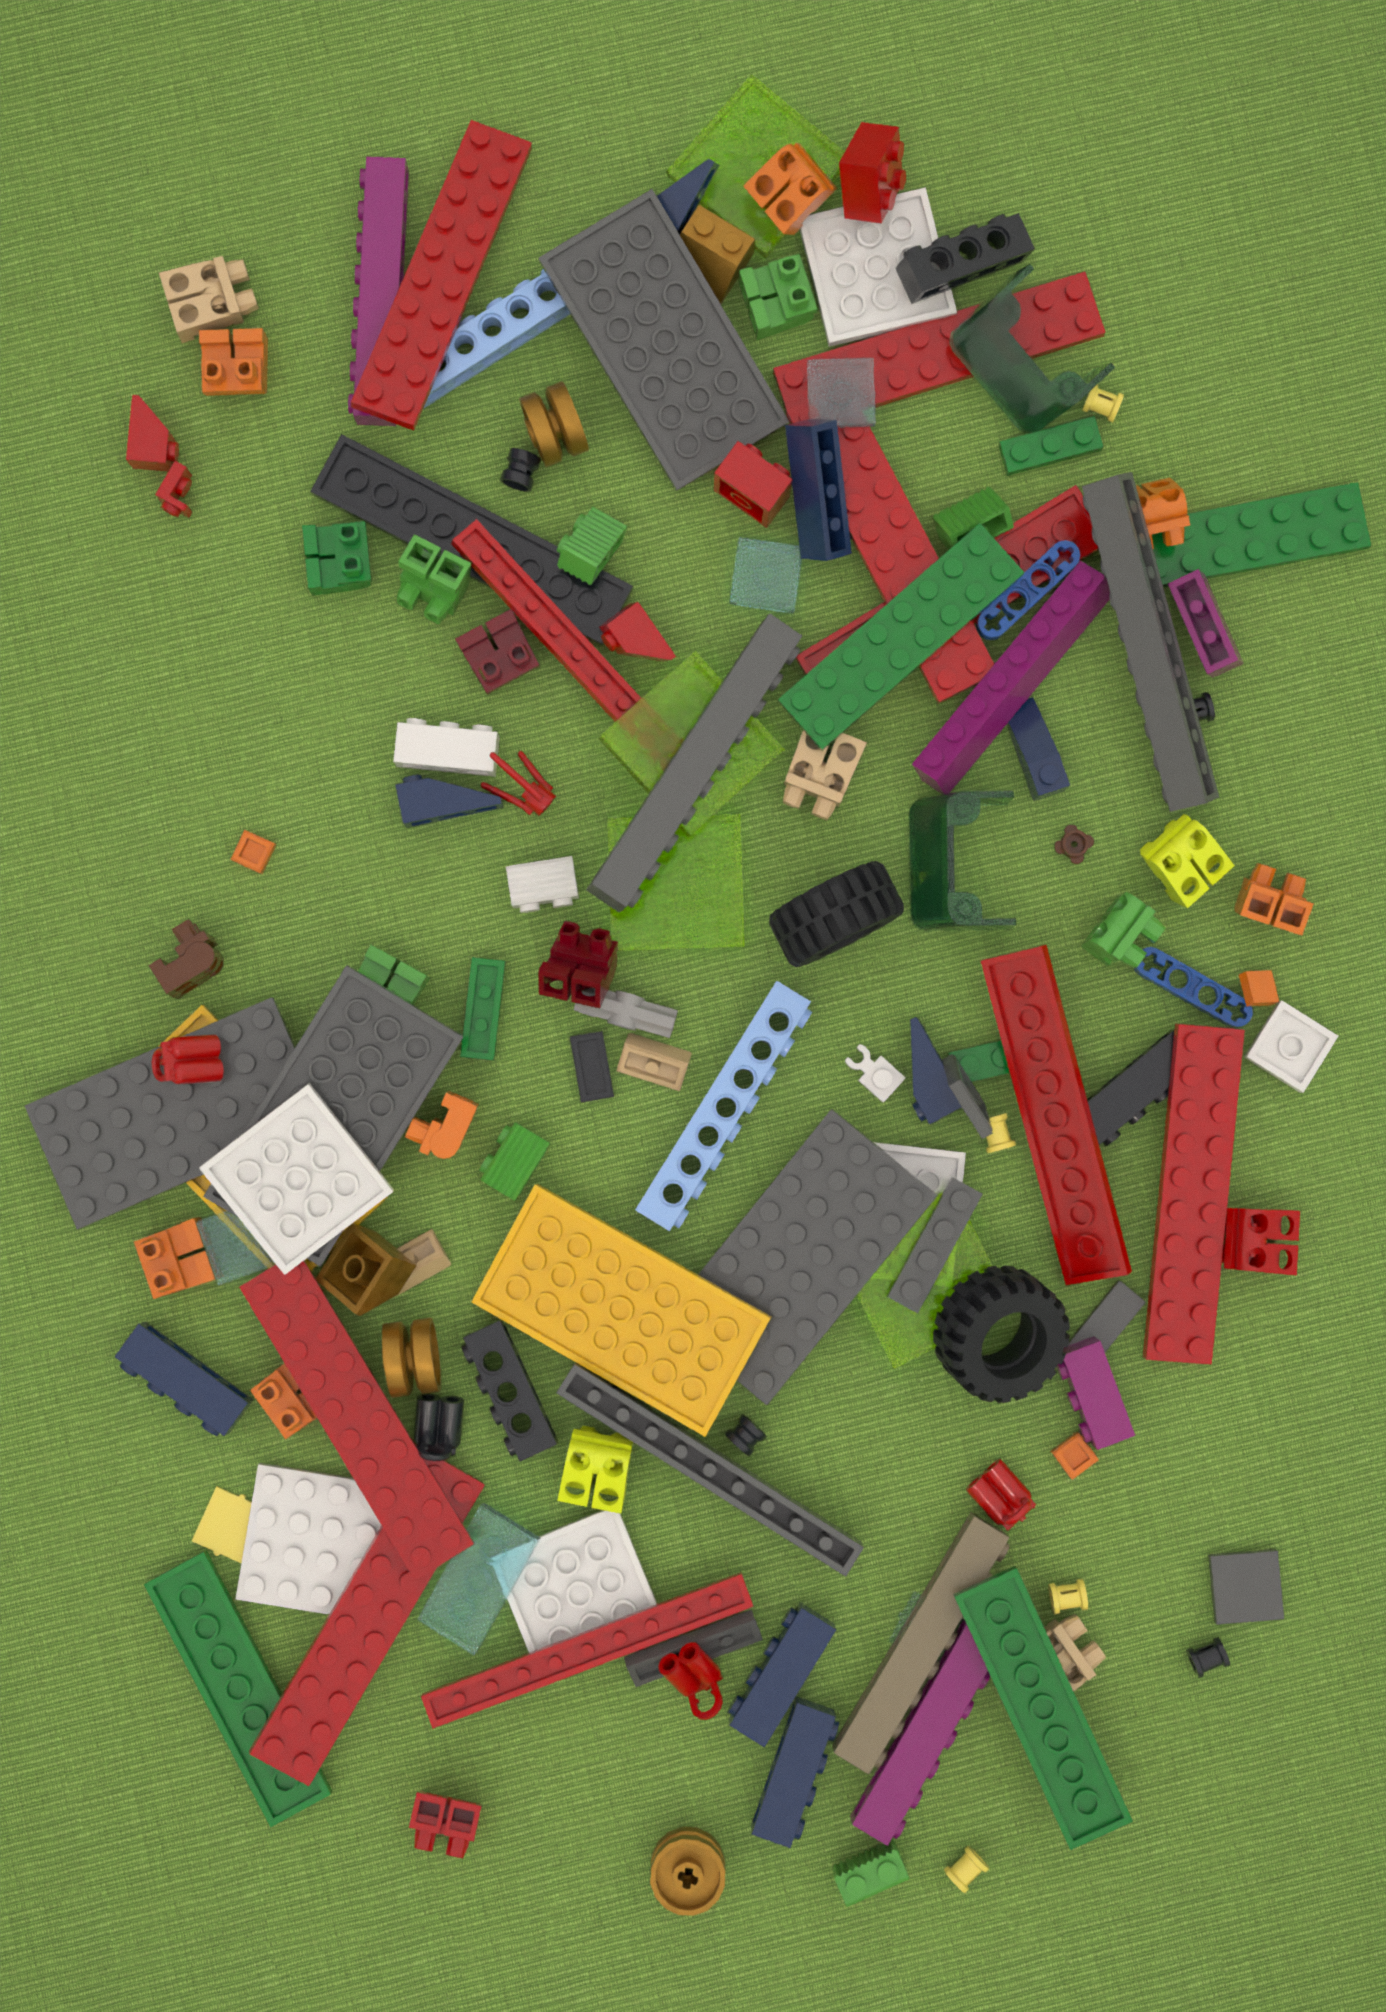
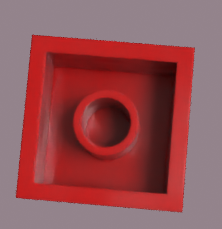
(872, 172)
(753, 483)

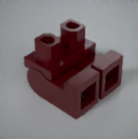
(501, 666)
(580, 963)

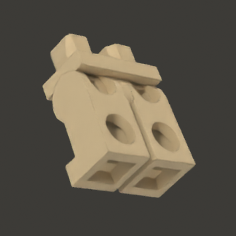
(204, 296)
(821, 779)
(1076, 1663)

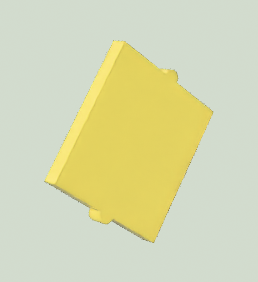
(224, 1524)

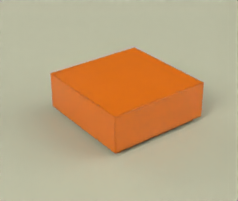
(253, 852)
(1259, 988)
(1074, 1455)

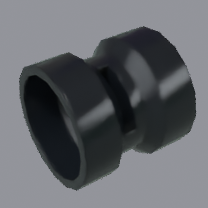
(520, 469)

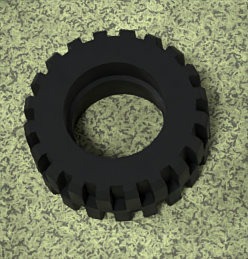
(836, 913)
(1026, 1359)

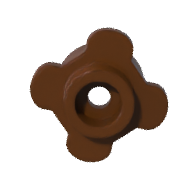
(1083, 843)

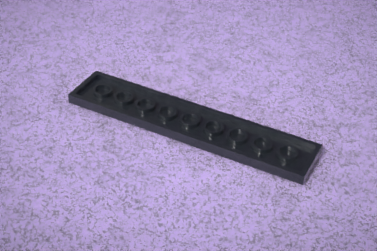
(410, 504)

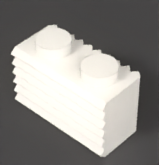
(542, 883)

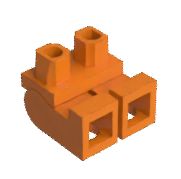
(790, 187)
(234, 362)
(1164, 510)
(1274, 906)
(444, 1136)
(161, 1264)
(281, 1402)

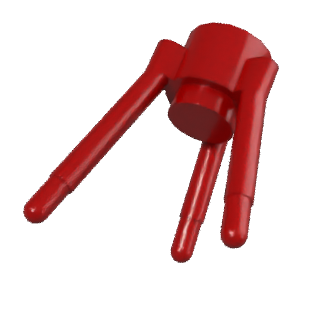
(537, 796)

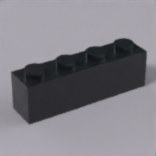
(1132, 1090)

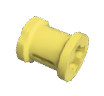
(1103, 403)
(1000, 1138)
(1068, 1596)
(966, 1869)

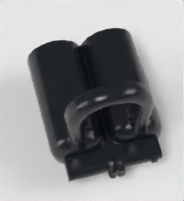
(438, 1426)

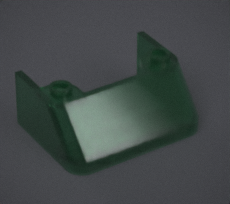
(1008, 371)
(931, 862)

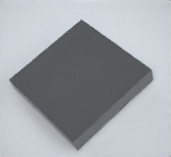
(967, 1096)
(1246, 1586)

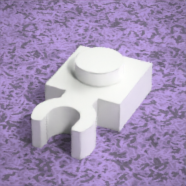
(878, 1076)

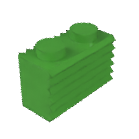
(981, 508)
(591, 545)
(514, 1160)
(870, 1873)

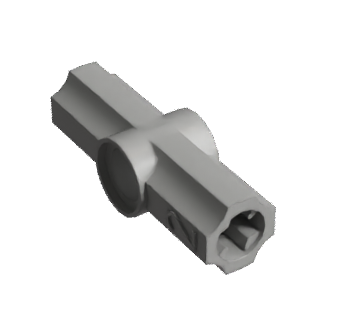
(631, 1012)

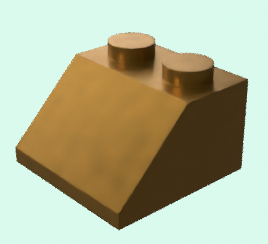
(717, 249)
(364, 1270)

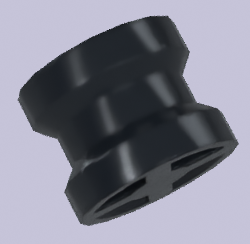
(745, 1435)

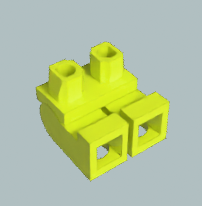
(1183, 859)
(599, 1455)

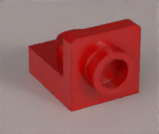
(174, 485)

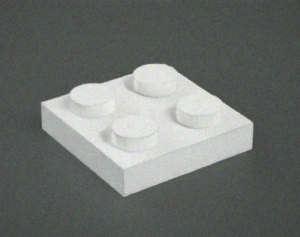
(1291, 1046)

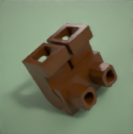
(196, 961)

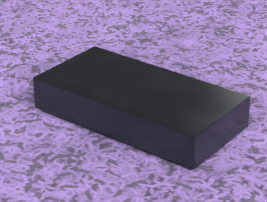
(591, 1066)

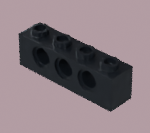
(924, 281)
(541, 1433)

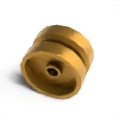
(551, 425)
(411, 1358)
(692, 1891)

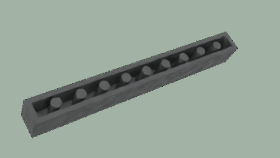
(1150, 641)
(694, 763)
(711, 1469)

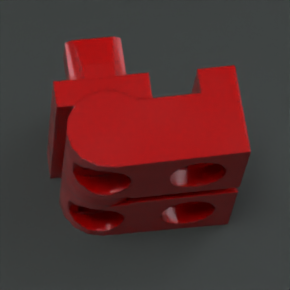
(1247, 1240)
(446, 1816)

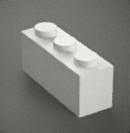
(446, 747)

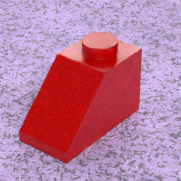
(149, 441)
(635, 635)

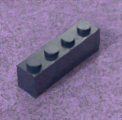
(818, 489)
(183, 1378)
(781, 1674)
(793, 1772)

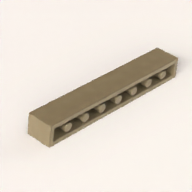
(918, 1646)

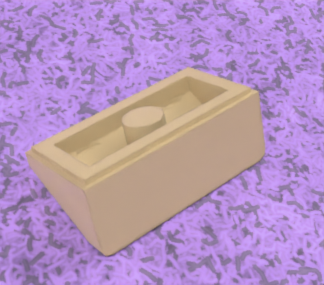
(654, 1061)
(427, 1255)

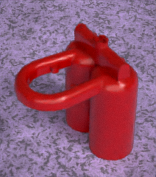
(189, 1060)
(1001, 1495)
(692, 1673)

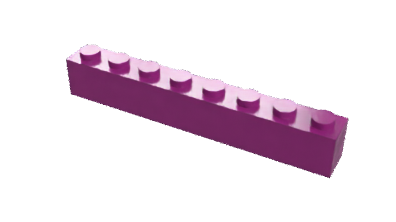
(382, 260)
(1013, 678)
(925, 1734)

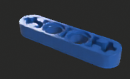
(1029, 592)
(1190, 991)

